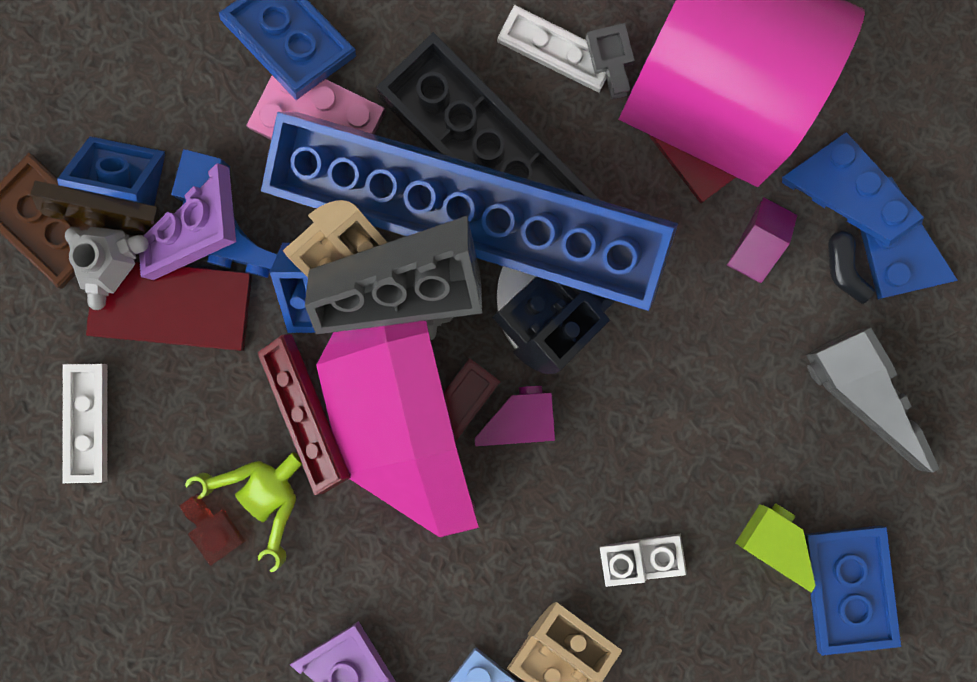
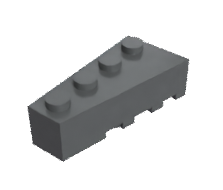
(398, 282)

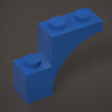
(194, 172)

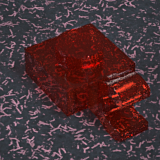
(214, 533)

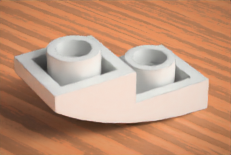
(643, 559)

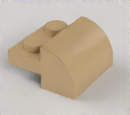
(335, 234)
(563, 650)

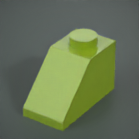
(779, 544)

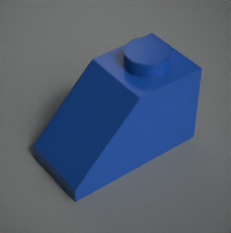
(291, 289)

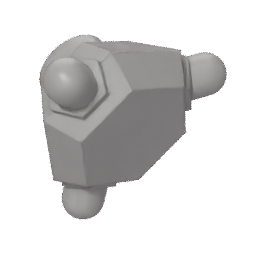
(102, 260)

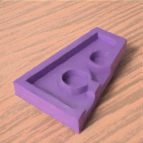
(194, 230)
(344, 658)

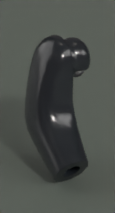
(842, 267)

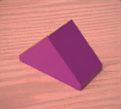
(763, 240)

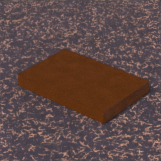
(31, 232)

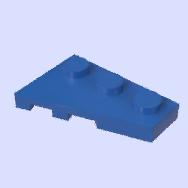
(857, 189)
(906, 264)

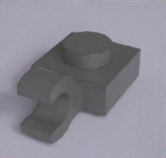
(610, 53)

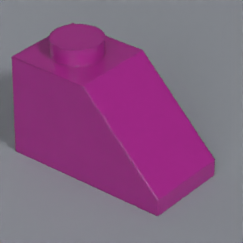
(520, 420)

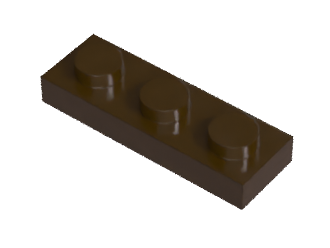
(94, 208)

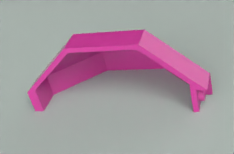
(396, 423)

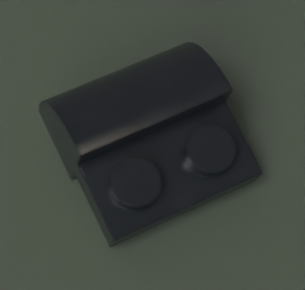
(550, 323)

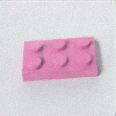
(323, 101)

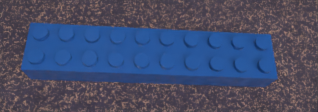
(509, 217)

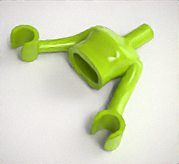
(260, 496)

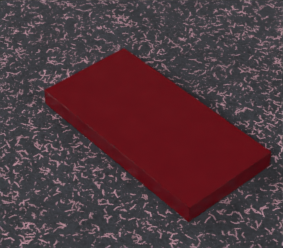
(177, 309)

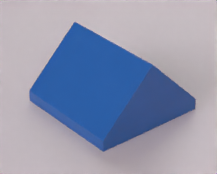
(115, 170)

